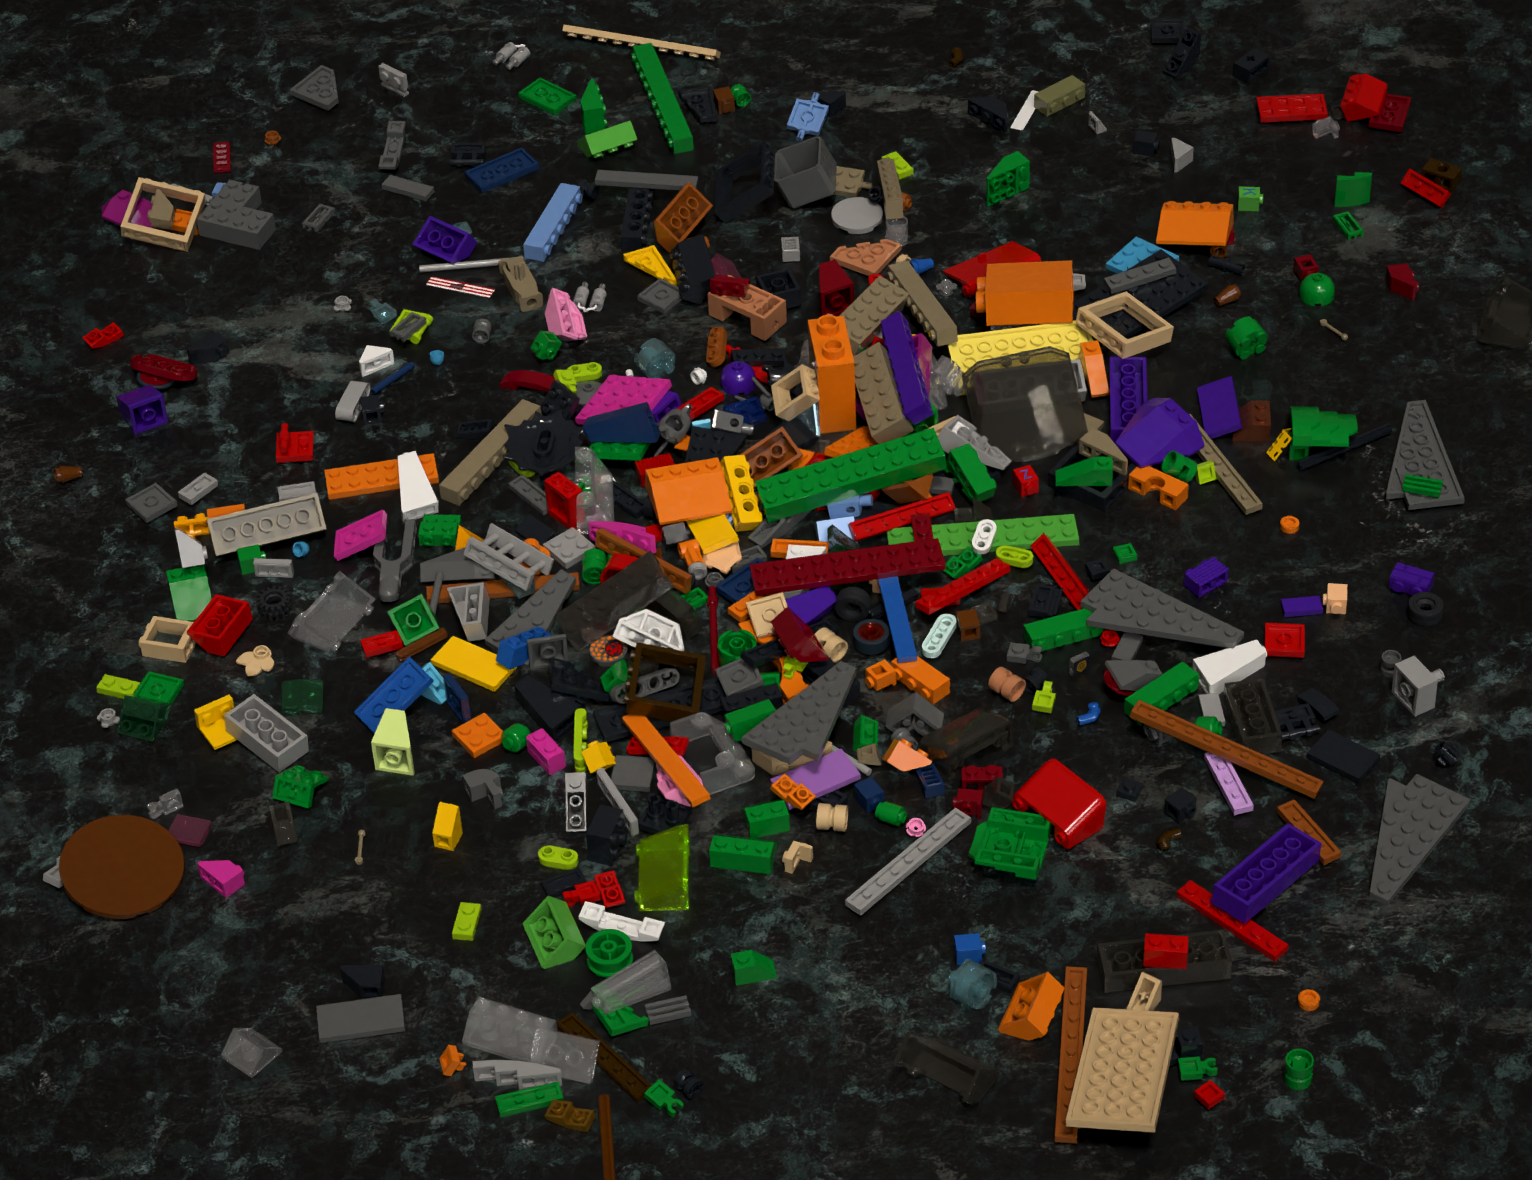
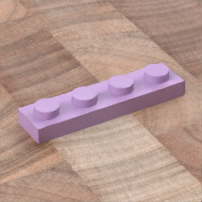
(1229, 784)

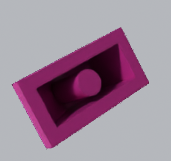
(222, 876)

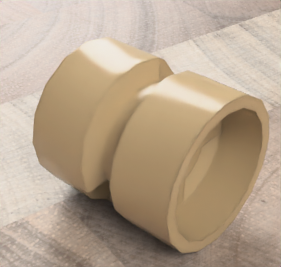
(832, 644)
(832, 817)

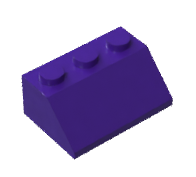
(444, 241)

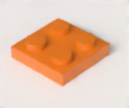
(478, 735)

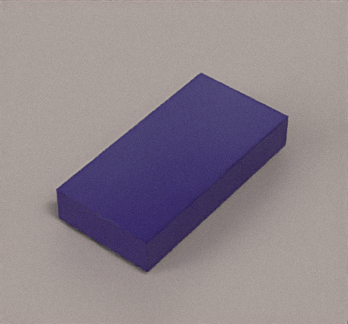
(1301, 606)

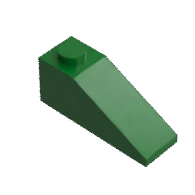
(1089, 472)

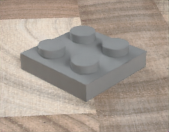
(568, 547)

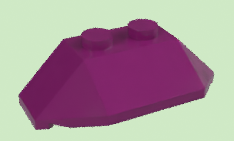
(116, 207)

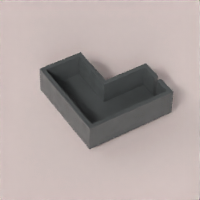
(234, 217)

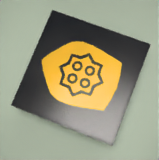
(1079, 664)

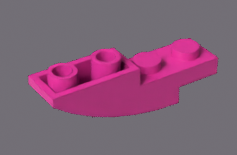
(632, 533)

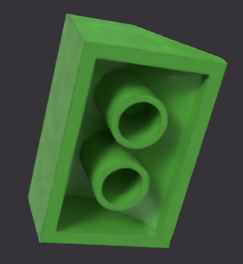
(608, 140)
(553, 933)

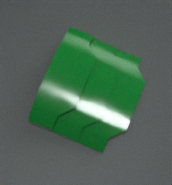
(1320, 428)
(1012, 842)

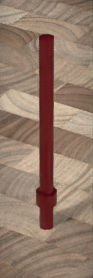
(712, 604)

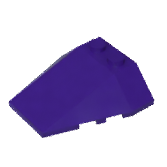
(1158, 429)

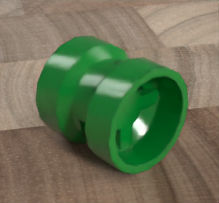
(740, 95)

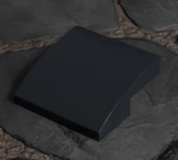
(798, 432)

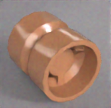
(1007, 684)

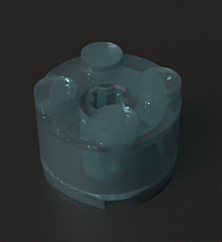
(655, 358)
(972, 984)

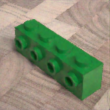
(1165, 689)

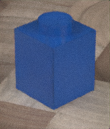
(968, 947)

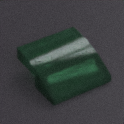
(301, 696)

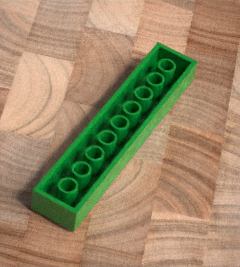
(850, 475)

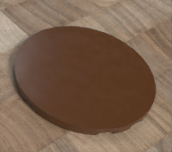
(121, 866)

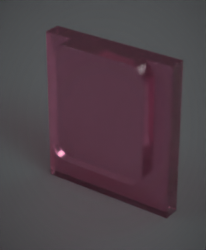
(190, 830)

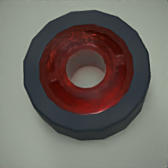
(871, 636)

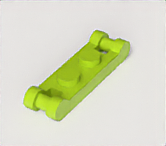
(580, 735)

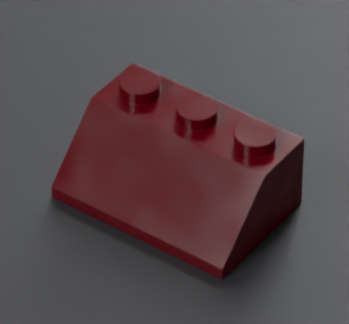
(797, 637)

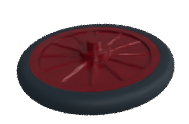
(156, 381)

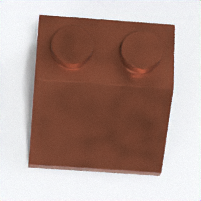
(1255, 422)

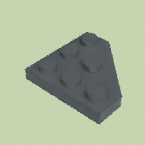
(318, 88)

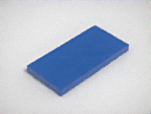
(394, 693)

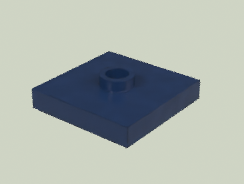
(456, 699)

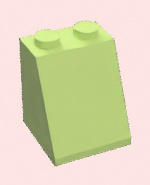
(392, 744)

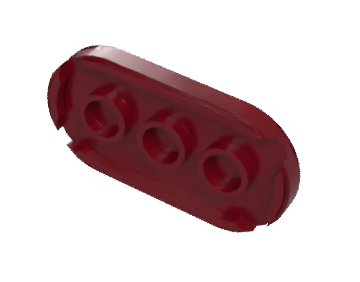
(164, 367)

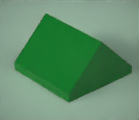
(414, 619)

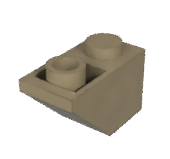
(162, 211)

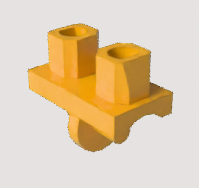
(194, 526)

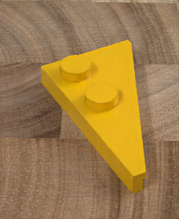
(650, 261)

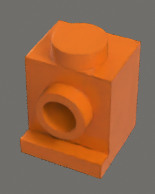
(880, 675)

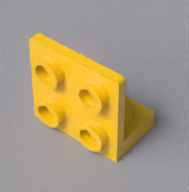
(211, 721)

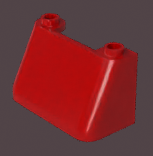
(1063, 801)

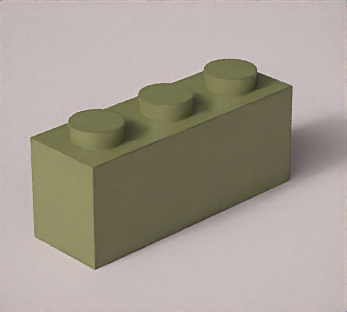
(1059, 95)

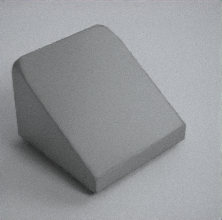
(1095, 124)

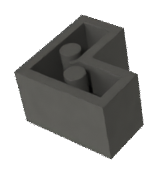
(914, 714)

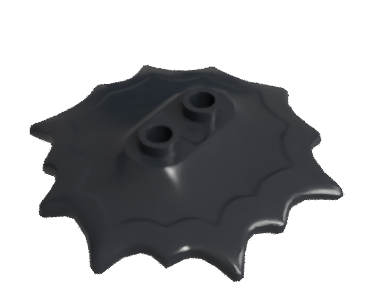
(543, 443)

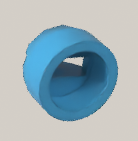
(436, 357)
(300, 549)

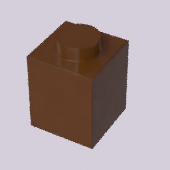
(724, 100)
(968, 625)

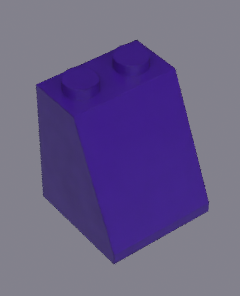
(143, 408)

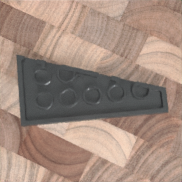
(536, 611)

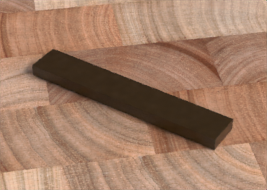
(607, 1059)

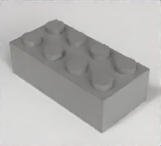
(266, 733)

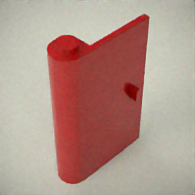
(976, 267)

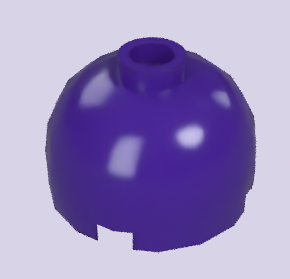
(737, 378)

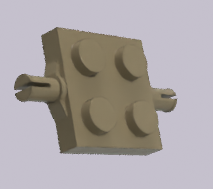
(850, 182)

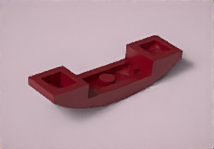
(527, 379)

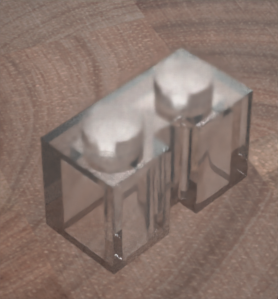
(948, 375)

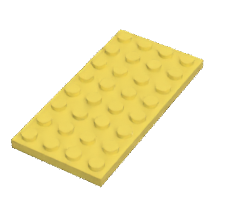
(1004, 342)

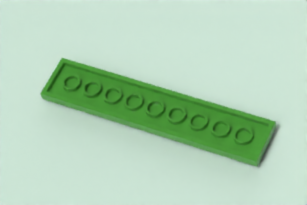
(1011, 532)

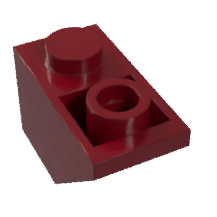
(1401, 280)

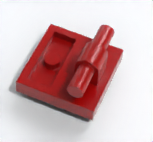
(294, 445)

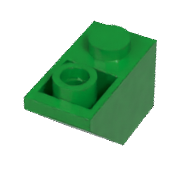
(614, 676)

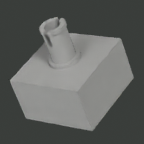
(1415, 685)

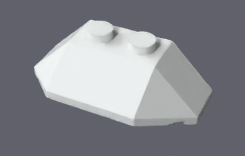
(649, 629)

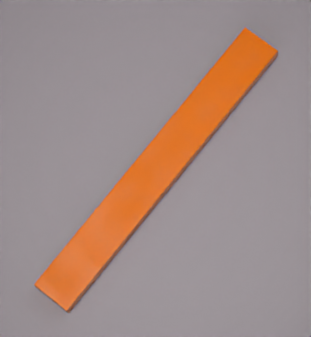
(666, 759)

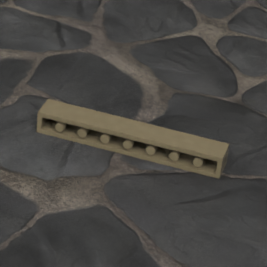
(923, 304)
(484, 457)

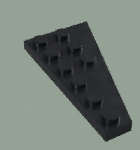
(712, 443)

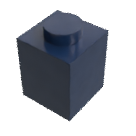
(868, 794)

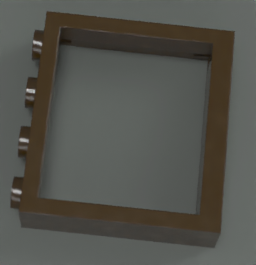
(667, 656)

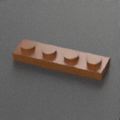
(1295, 815)

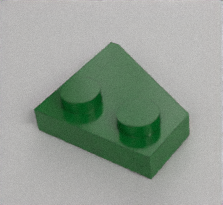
(621, 1020)

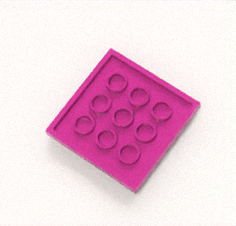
(622, 392)

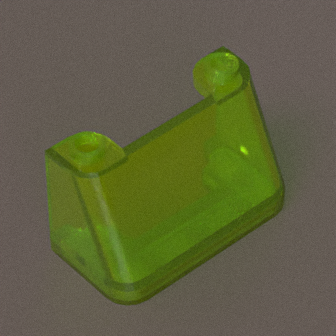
(664, 870)

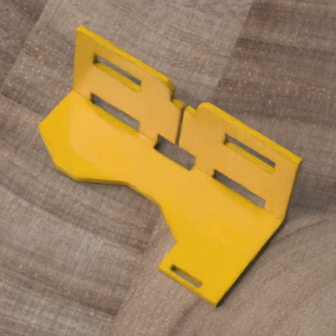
(1279, 443)

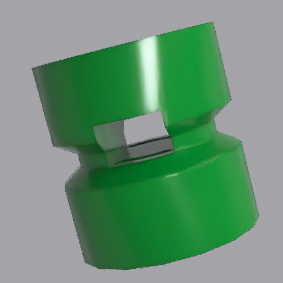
(1179, 466)
(593, 564)
(1298, 1069)

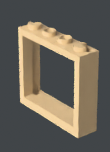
(158, 236)
(1089, 320)

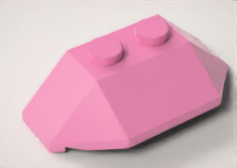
(564, 317)

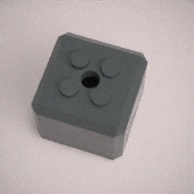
(805, 172)

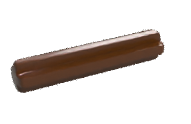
(421, 644)

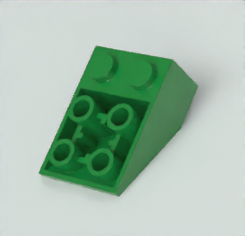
(592, 109)
(1008, 178)

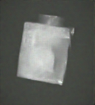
(1326, 126)

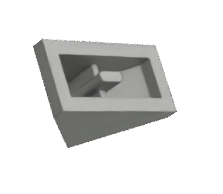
(1181, 154)

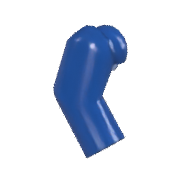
(1091, 716)

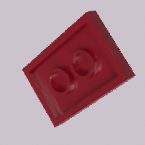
(1392, 113)

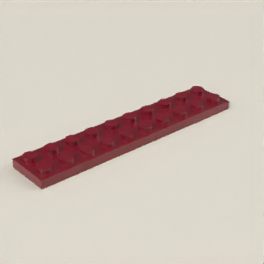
(847, 567)

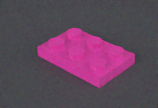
(360, 535)

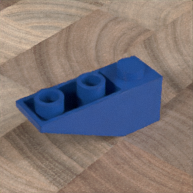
(514, 650)

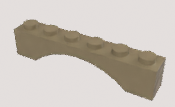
(891, 189)

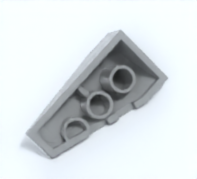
(961, 432)

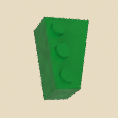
(970, 473)

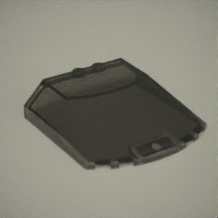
(1026, 403)

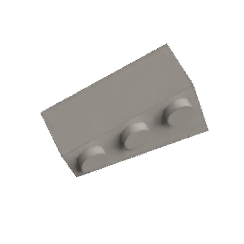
(472, 609)

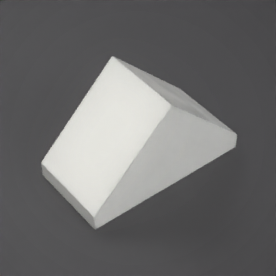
(375, 359)

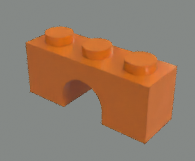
(1172, 490)

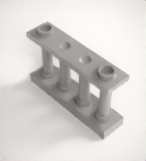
(502, 565)

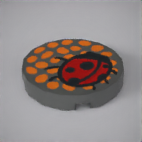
(608, 651)

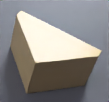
(1146, 993)

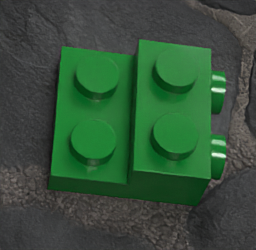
(439, 530)

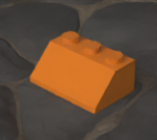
(1032, 1007)

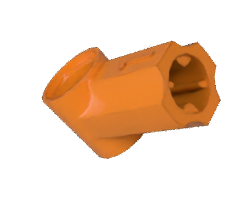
(690, 551)

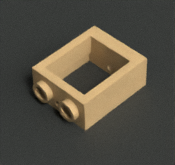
(790, 409)
(165, 650)

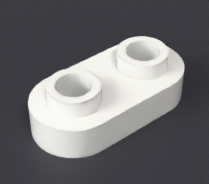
(984, 538)

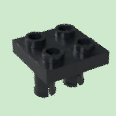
(561, 398)
(663, 814)

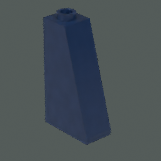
(623, 425)

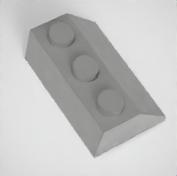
(190, 549)

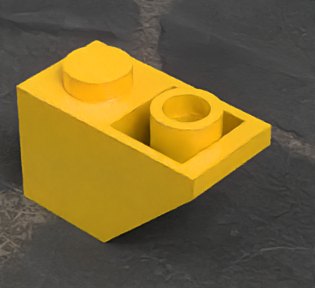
(447, 826)

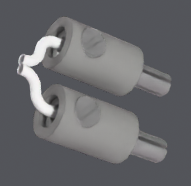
(510, 52)
(597, 299)

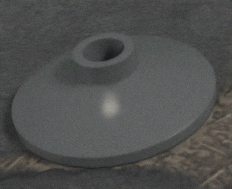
(586, 390)

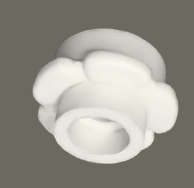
(698, 376)

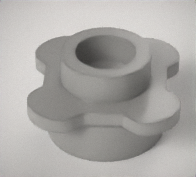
(342, 303)
(108, 717)

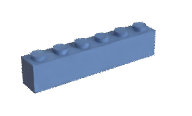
(552, 222)

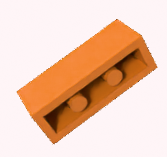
(922, 679)

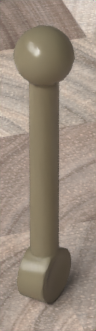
(1323, 322)
(359, 860)

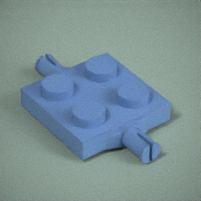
(807, 117)

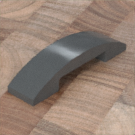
(394, 145)

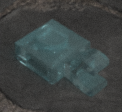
(382, 312)

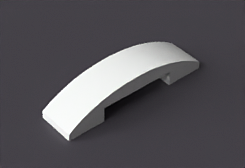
(597, 918)

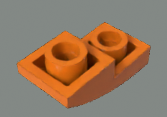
(794, 794)

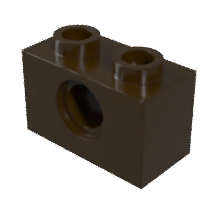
(1442, 174)

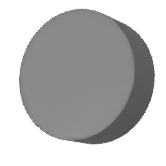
(698, 569)

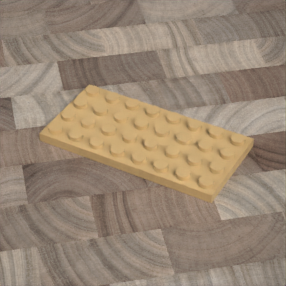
(1123, 1070)

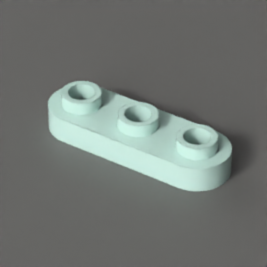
(939, 635)

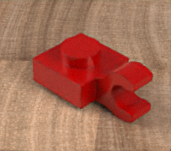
(582, 892)

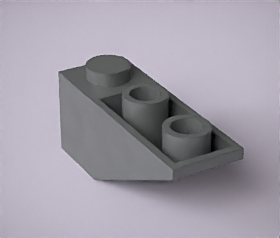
(576, 802)

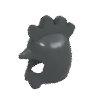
(675, 424)

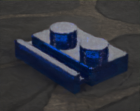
(750, 409)

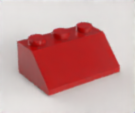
(1363, 97)
(220, 624)

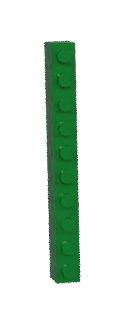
(662, 98)

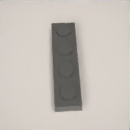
(1140, 275)

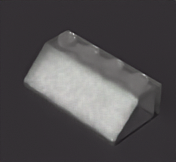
(503, 1029)

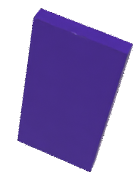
(1219, 407)

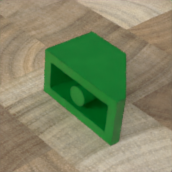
(751, 967)

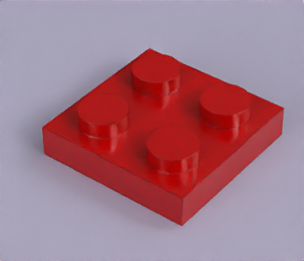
(1285, 639)

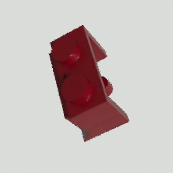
(979, 775)

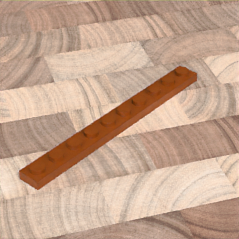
(1226, 749)
(1070, 1048)

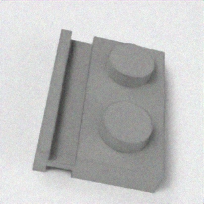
(393, 79)

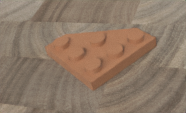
(867, 257)

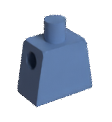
(849, 507)

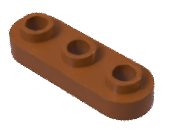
(716, 346)

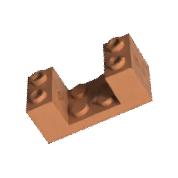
(763, 308)

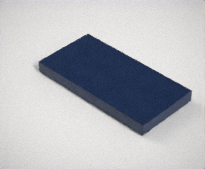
(502, 170)

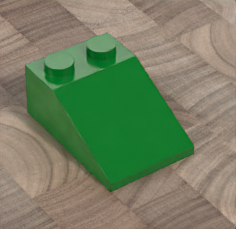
(189, 591)

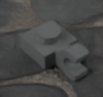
(1021, 653)

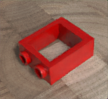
(555, 491)

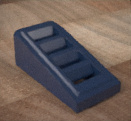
(929, 789)

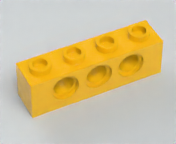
(742, 519)

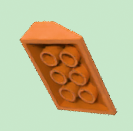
(1195, 223)
(688, 491)

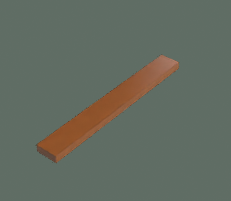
(495, 588)

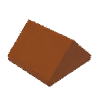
(910, 490)

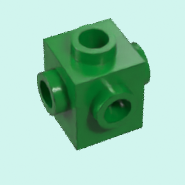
(546, 345)

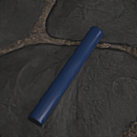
(392, 377)

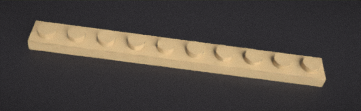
(662, 46)

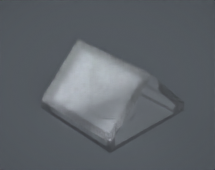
(249, 1050)

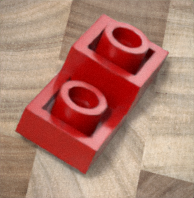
(104, 337)
(609, 889)

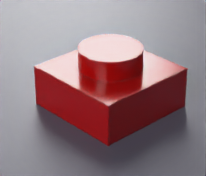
(1209, 1094)

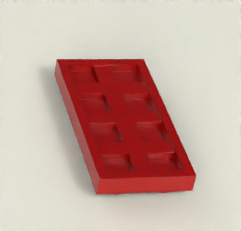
(1291, 108)

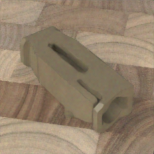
(521, 283)

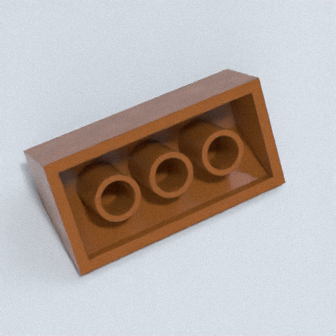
(680, 216)
(771, 455)

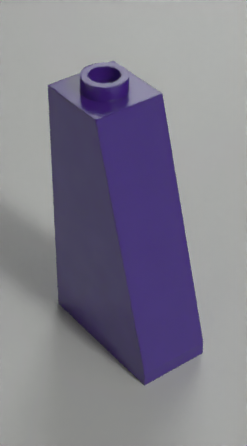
(812, 604)

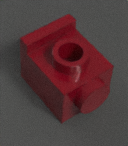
(1303, 271)
(969, 801)

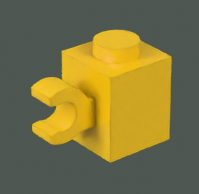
(598, 756)

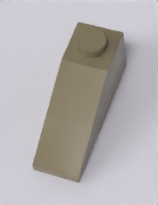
(1099, 444)

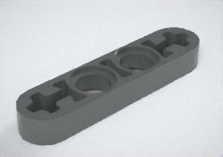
(644, 682)

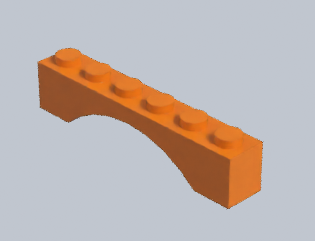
(788, 687)

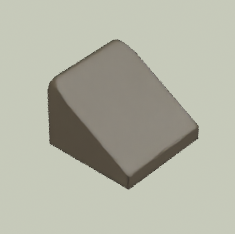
(869, 755)

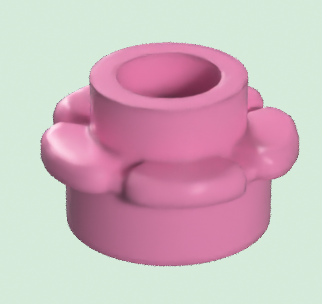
(915, 823)

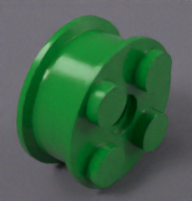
(608, 952)

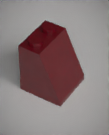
(835, 289)

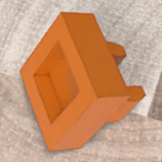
(451, 1060)

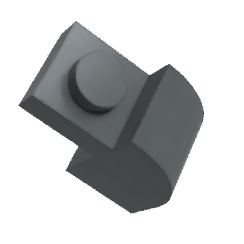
(482, 784)

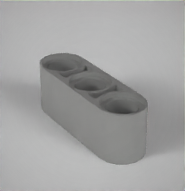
(350, 403)

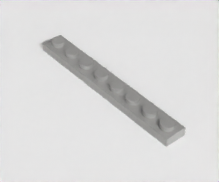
(907, 861)

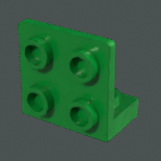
(297, 785)

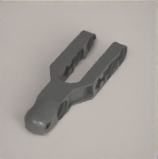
(392, 571)

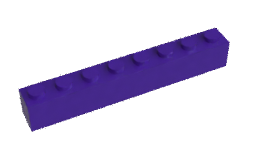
(906, 368)

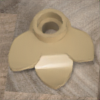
(257, 660)

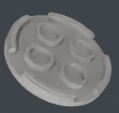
(857, 215)

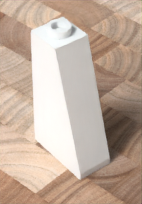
(415, 489)
(1229, 665)

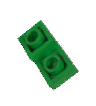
(963, 563)

